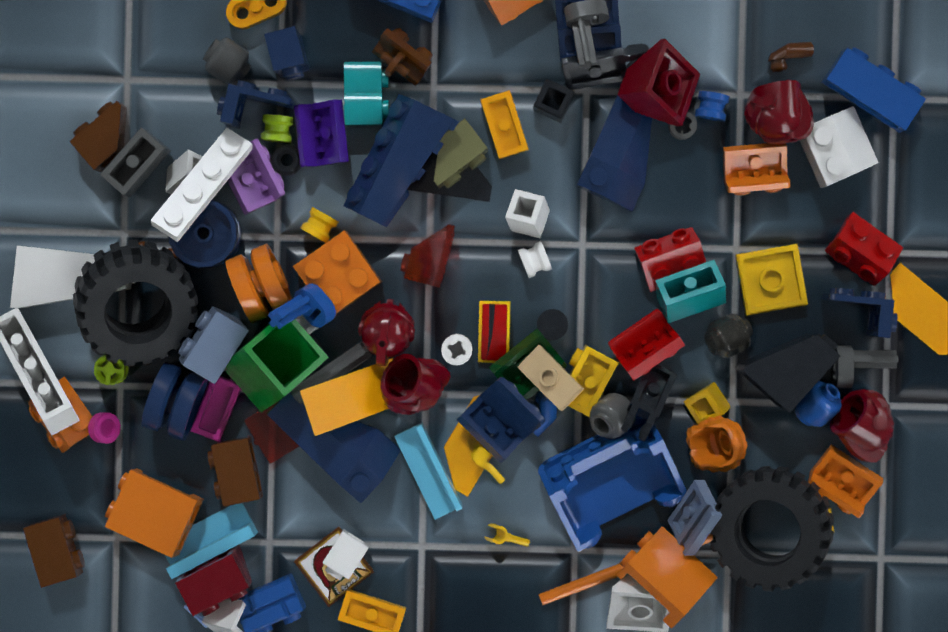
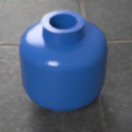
(819, 405)

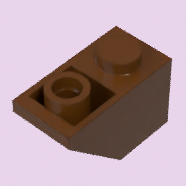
(103, 137)

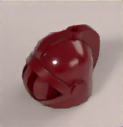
(779, 112)
(386, 330)
(413, 384)
(864, 424)

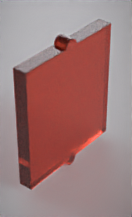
(269, 436)

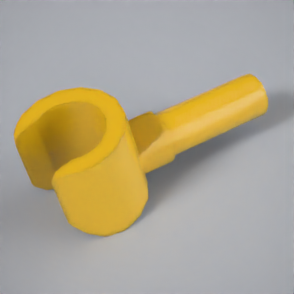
(480, 457)
(503, 536)

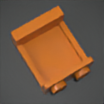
(152, 513)
(668, 574)

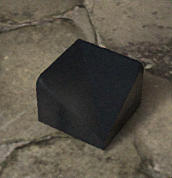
(553, 100)

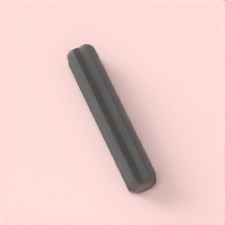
(334, 369)

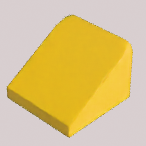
(707, 403)

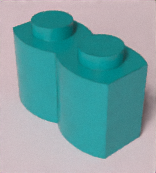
(364, 94)

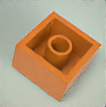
(339, 271)

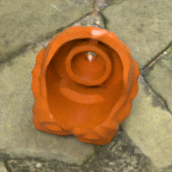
(716, 444)

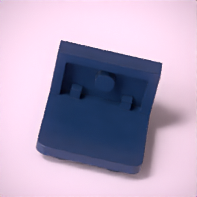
(232, 106)
(881, 316)
(501, 419)

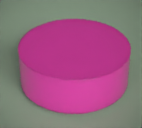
(104, 427)

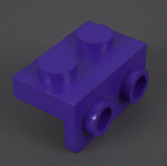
(321, 133)

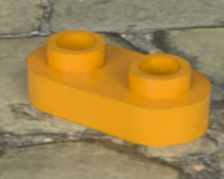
(257, 12)

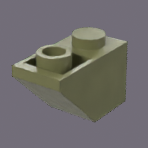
(460, 150)

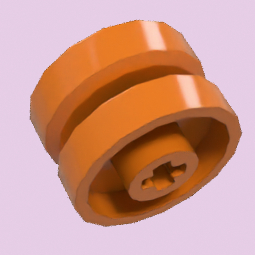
(254, 285)

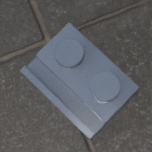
(694, 517)

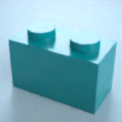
(691, 291)

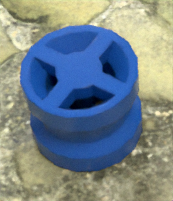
(712, 106)

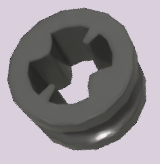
(691, 127)

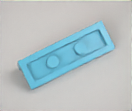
(428, 471)
(213, 537)

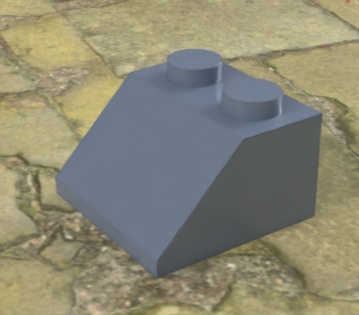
(212, 343)

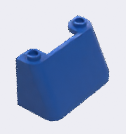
(609, 479)

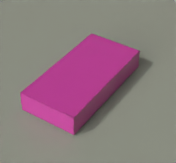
(216, 408)

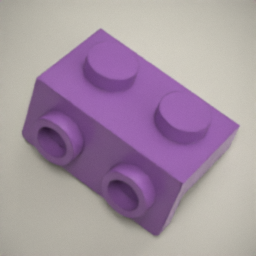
(255, 180)

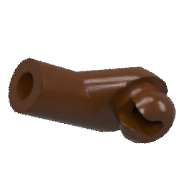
(790, 50)

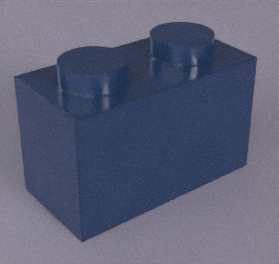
(287, 53)

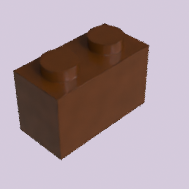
(235, 471)
(54, 550)

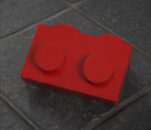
(864, 249)
(669, 255)
(645, 344)

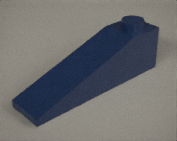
(619, 157)
(352, 454)

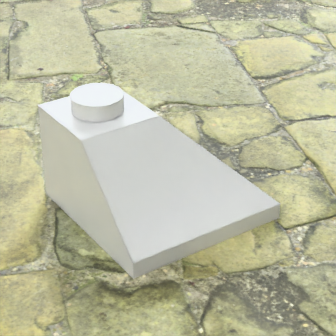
(635, 608)

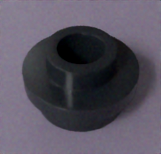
(277, 157)

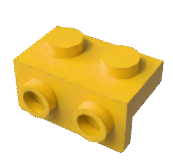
(593, 373)

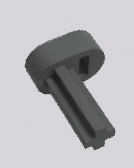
(580, 18)
(843, 369)

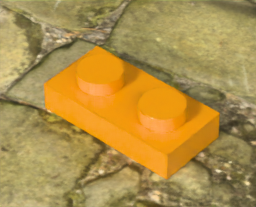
(504, 124)
(371, 612)

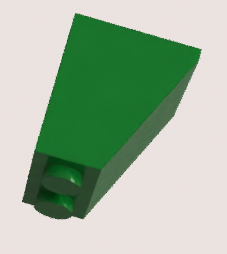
(274, 363)

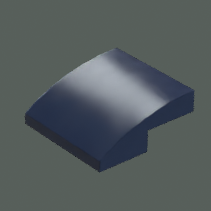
(605, 35)

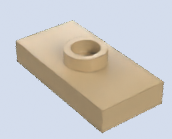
(550, 378)

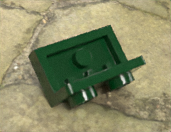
(508, 364)

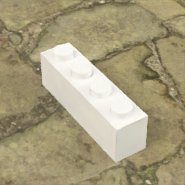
(35, 373)

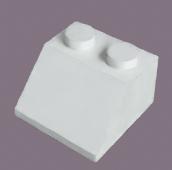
(838, 147)

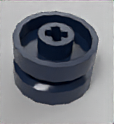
(221, 244)
(174, 400)

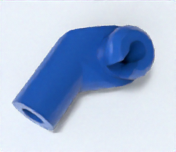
(548, 411)

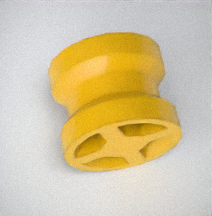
(319, 225)

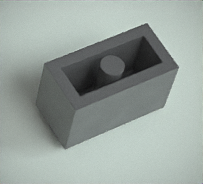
(135, 162)

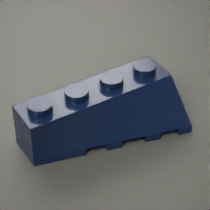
(397, 159)

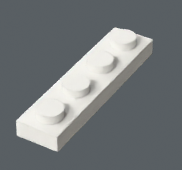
(201, 184)

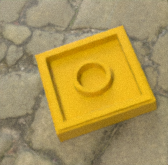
(771, 279)

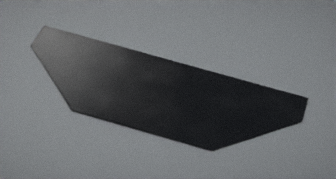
(471, 185)

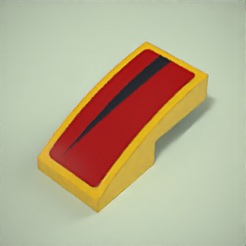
(493, 330)

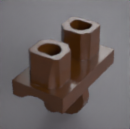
(401, 57)

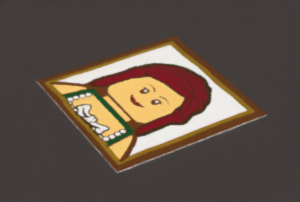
(314, 570)

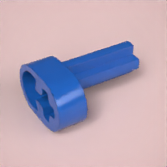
(306, 302)

